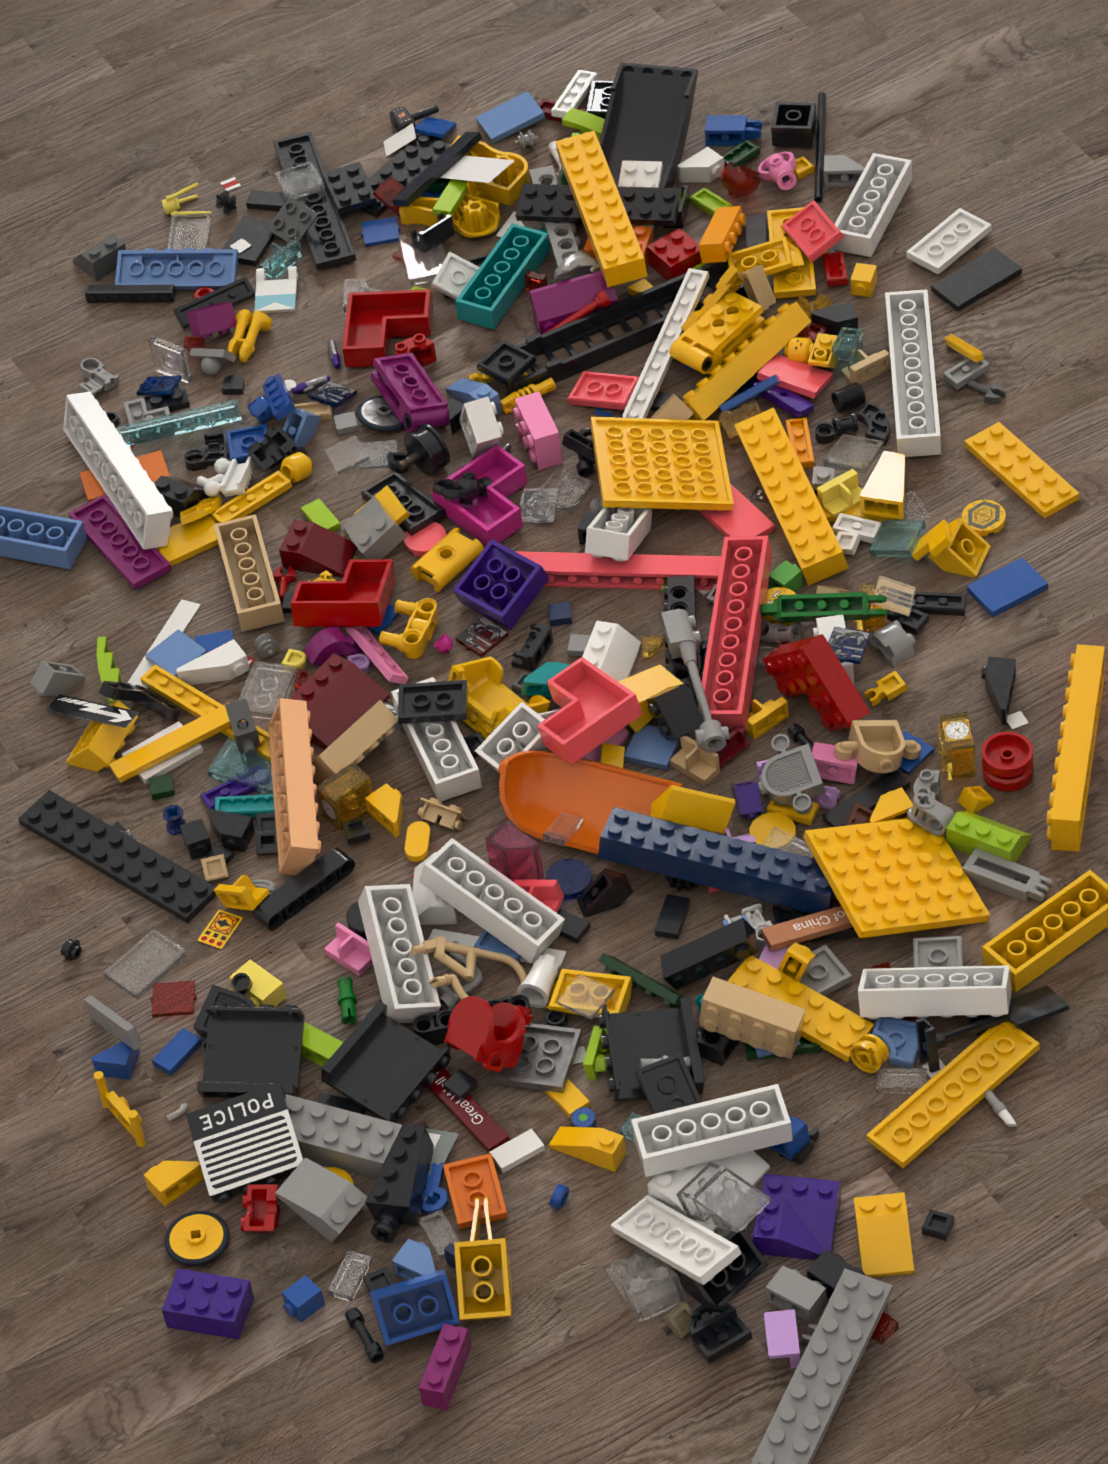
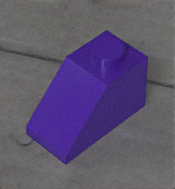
(747, 798)

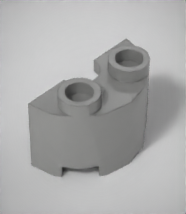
(893, 643)
(929, 783)

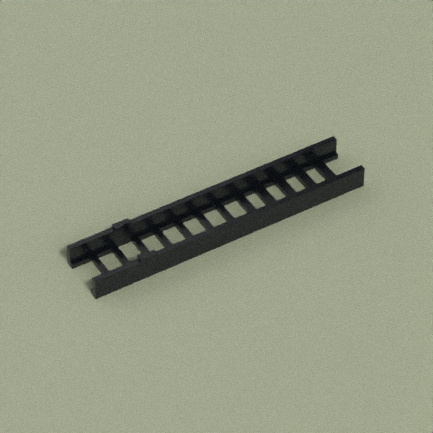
(601, 321)

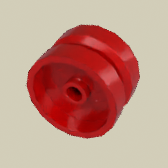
(1007, 761)

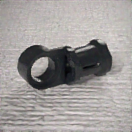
(835, 428)

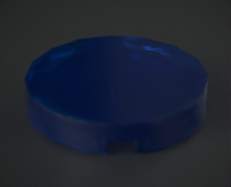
(571, 875)

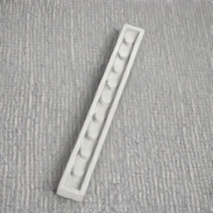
(659, 358)

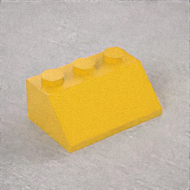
(100, 743)
(693, 809)

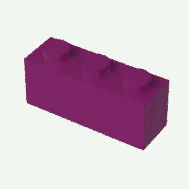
(445, 1366)

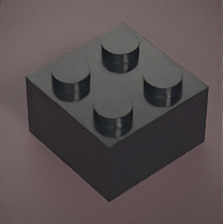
(794, 124)

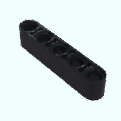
(304, 888)
(434, 1025)

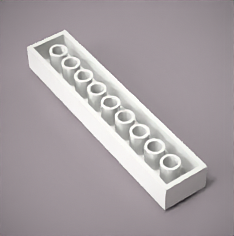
(913, 373)
(117, 470)

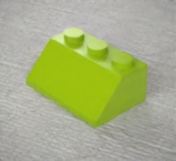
(974, 831)

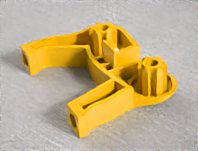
(476, 215)

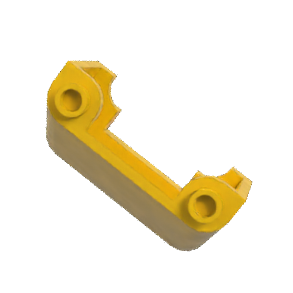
(487, 697)

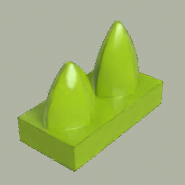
(594, 1056)

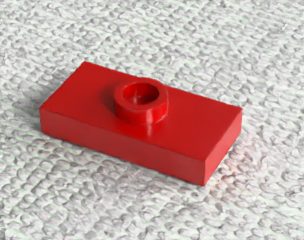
(835, 269)

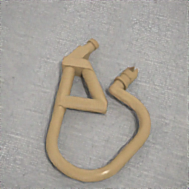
(439, 946)

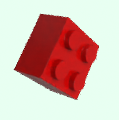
(673, 254)

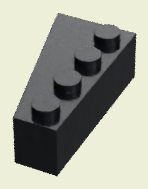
(403, 1176)

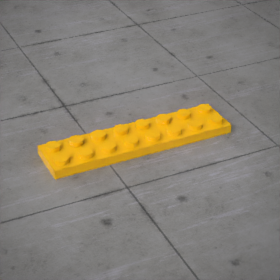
(952, 1093)

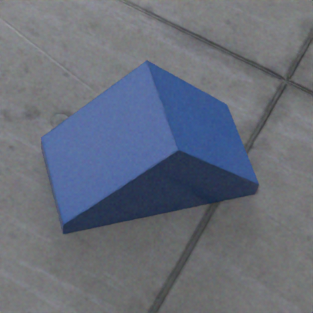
(116, 1061)

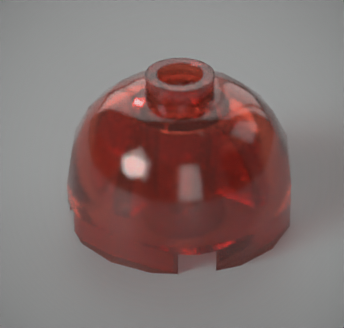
(739, 179)

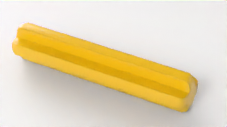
(964, 348)

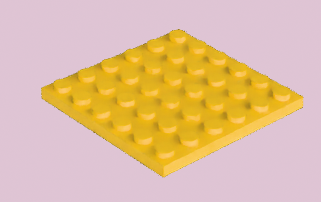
(661, 464)
(895, 877)

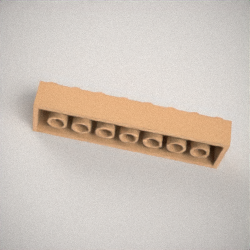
(293, 786)

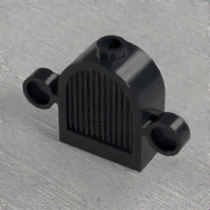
(241, 983)

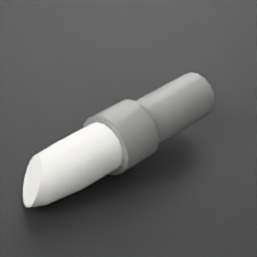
(999, 1108)

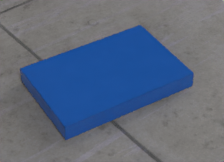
(1007, 587)

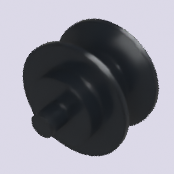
(225, 201)

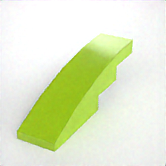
(583, 121)
(106, 664)

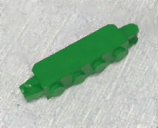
(812, 606)

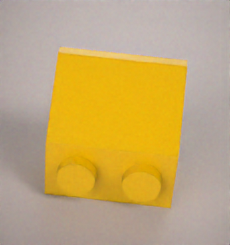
(965, 552)

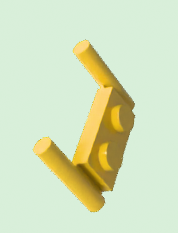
(120, 1109)

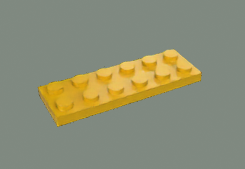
(797, 280)
(1022, 470)
(824, 1020)

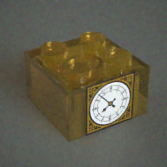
(956, 746)
(344, 795)

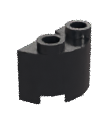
(271, 450)

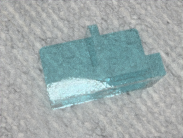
(282, 258)
(847, 344)

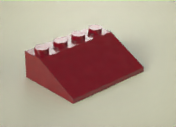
(337, 698)

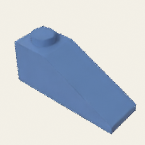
(469, 390)

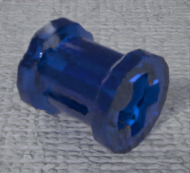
(173, 815)

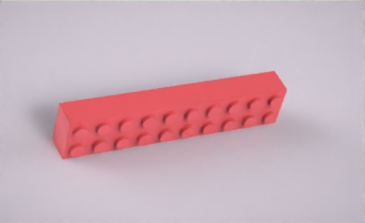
(736, 628)

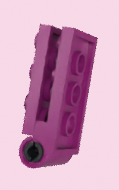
(410, 392)

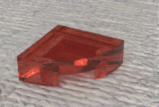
(301, 677)

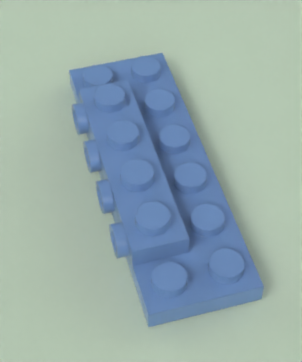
(184, 268)

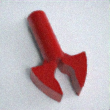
(284, 580)

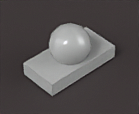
(212, 359)

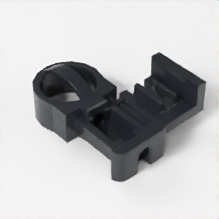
(214, 451)

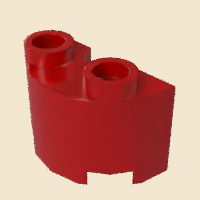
(420, 347)
(261, 1208)

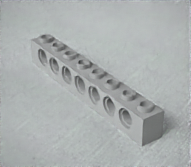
(560, 233)

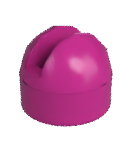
(444, 644)

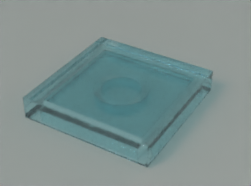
(897, 538)

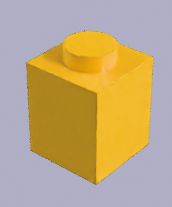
(863, 280)

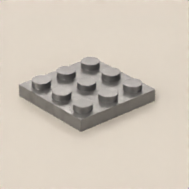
(544, 1059)

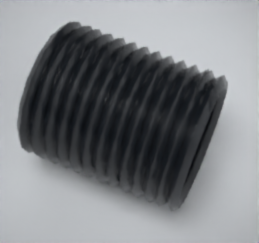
(848, 397)

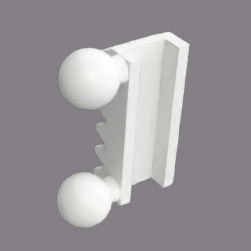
(235, 479)

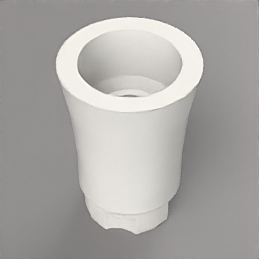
(540, 981)

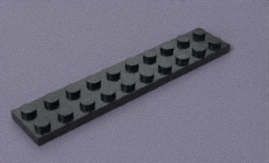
(327, 234)
(118, 856)

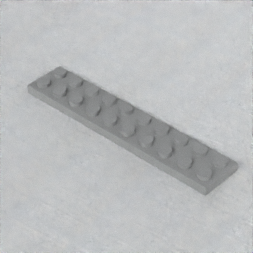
(824, 1371)

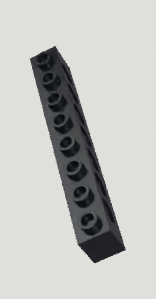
(680, 595)

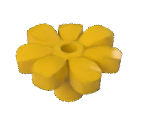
(481, 378)

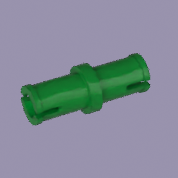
(347, 1000)

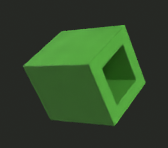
(786, 576)

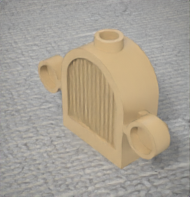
(877, 745)

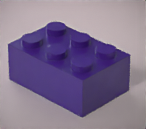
(208, 1303)

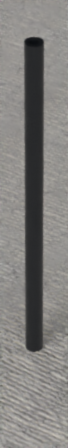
(820, 147)

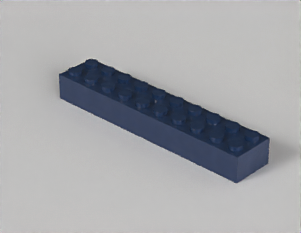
(715, 861)

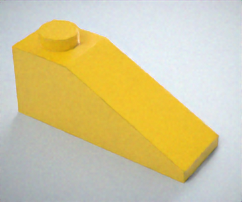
(591, 1145)

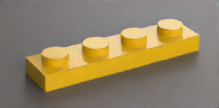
(253, 498)

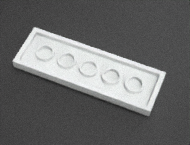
(676, 1239)

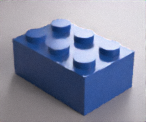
(414, 1307)

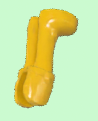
(254, 323)

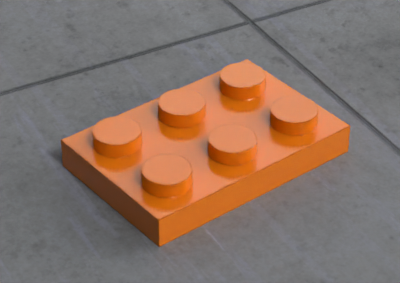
(472, 1180)

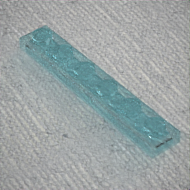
(180, 422)

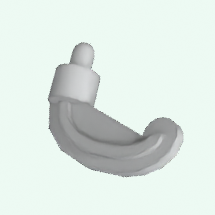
(262, 883)

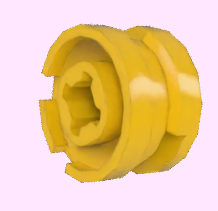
(869, 1053)

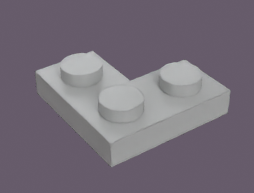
(137, 411)

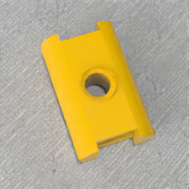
(446, 559)

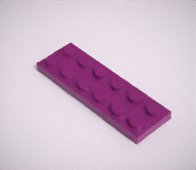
(118, 544)

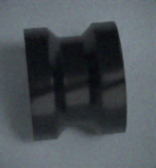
(386, 1226)

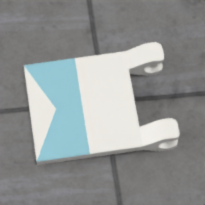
(276, 295)

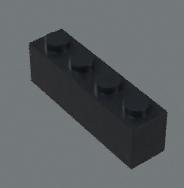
(709, 954)

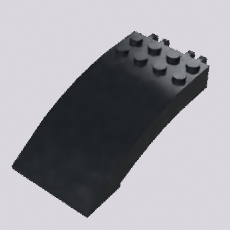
(648, 117)

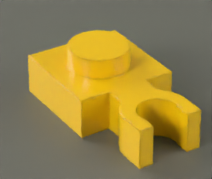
(888, 687)

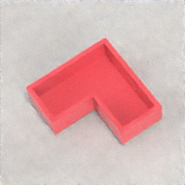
(590, 712)

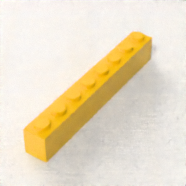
(746, 361)

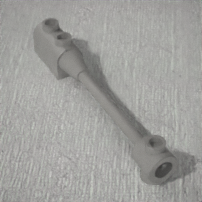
(684, 643)

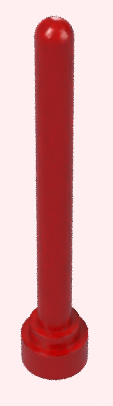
(601, 300)

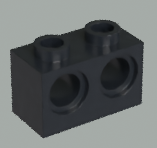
(715, 1046)

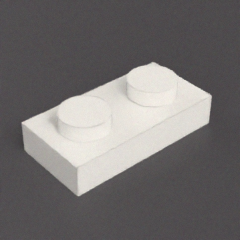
(866, 528)

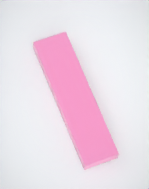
(377, 654)

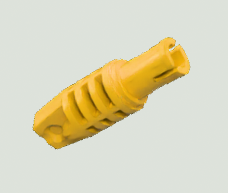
(508, 403)

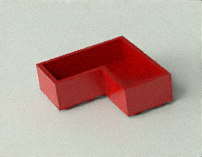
(382, 315)
(353, 602)
(814, 669)

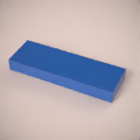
(751, 393)

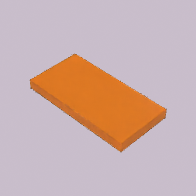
(151, 462)

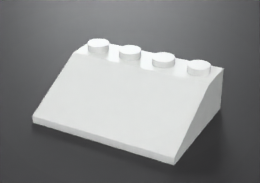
(667, 1184)

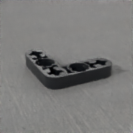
(138, 693)

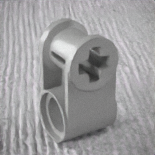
(931, 815)

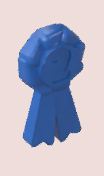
(437, 1196)

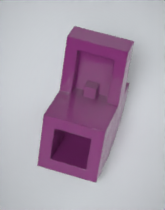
(328, 642)

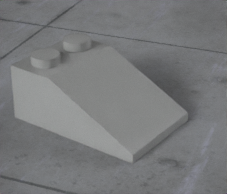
(374, 530)
(321, 1198)

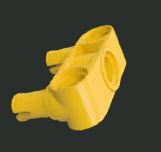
(418, 630)

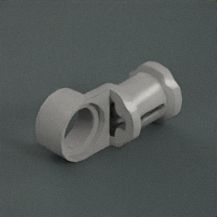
(785, 634)

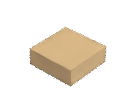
(214, 868)

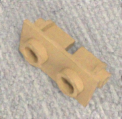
(450, 815)

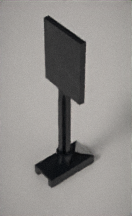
(1022, 1012)

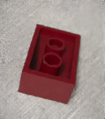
(315, 549)

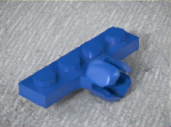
(275, 403)

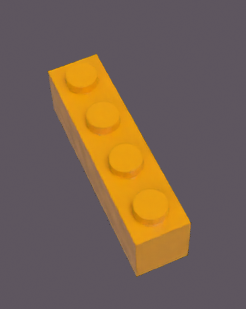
(721, 234)

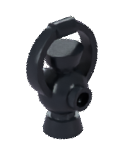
(465, 488)

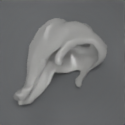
(576, 266)

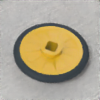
(196, 1238)

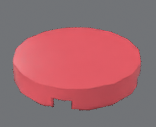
(425, 539)

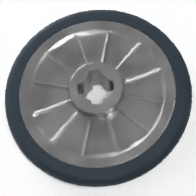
(378, 415)

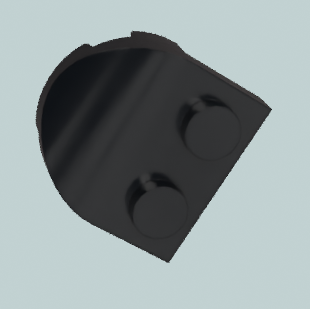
(717, 1330)

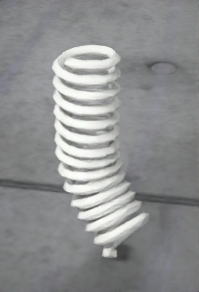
(182, 1109)

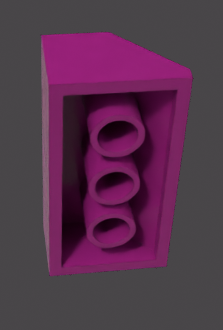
(562, 299)

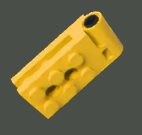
(717, 333)

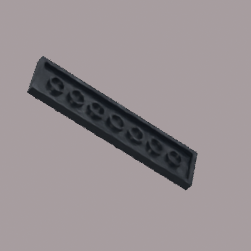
(557, 204)

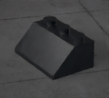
(732, 1277)

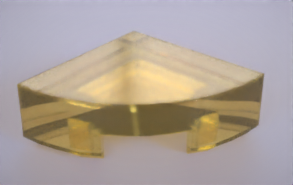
(651, 644)

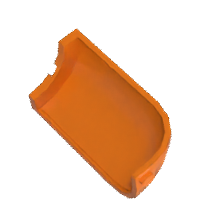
(542, 785)

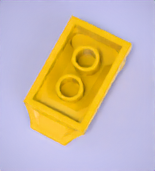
(772, 255)
(617, 1002)

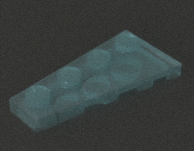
(235, 766)

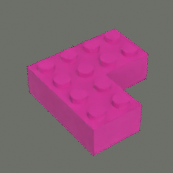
(491, 516)

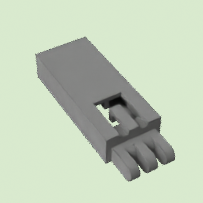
(1001, 873)

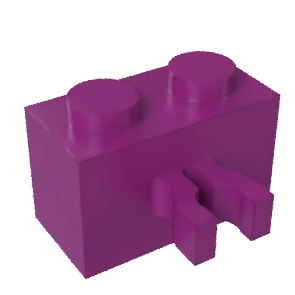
(211, 319)

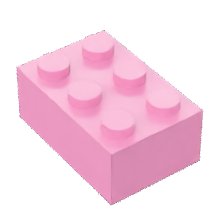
(537, 431)

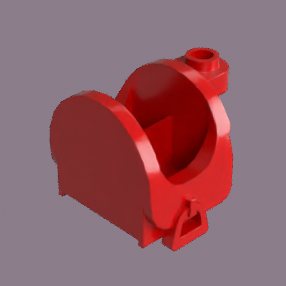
(488, 1032)

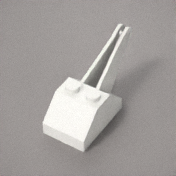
(514, 735)

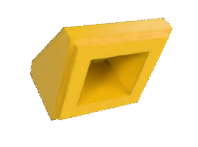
(975, 798)

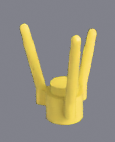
(172, 204)

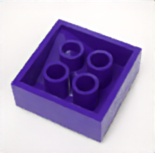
(501, 584)
(799, 1218)

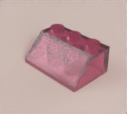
(514, 853)

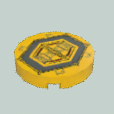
(984, 516)

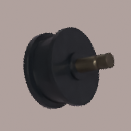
(425, 450)

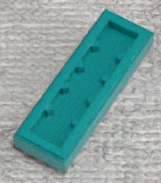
(246, 805)

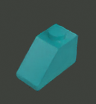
(536, 682)

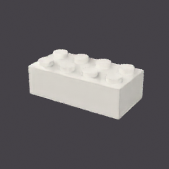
(618, 532)

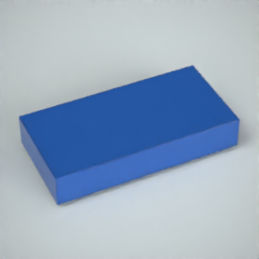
(177, 1051)

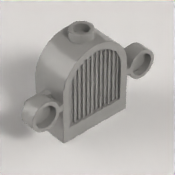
(791, 776)

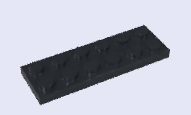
(405, 165)

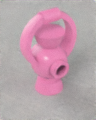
(779, 169)

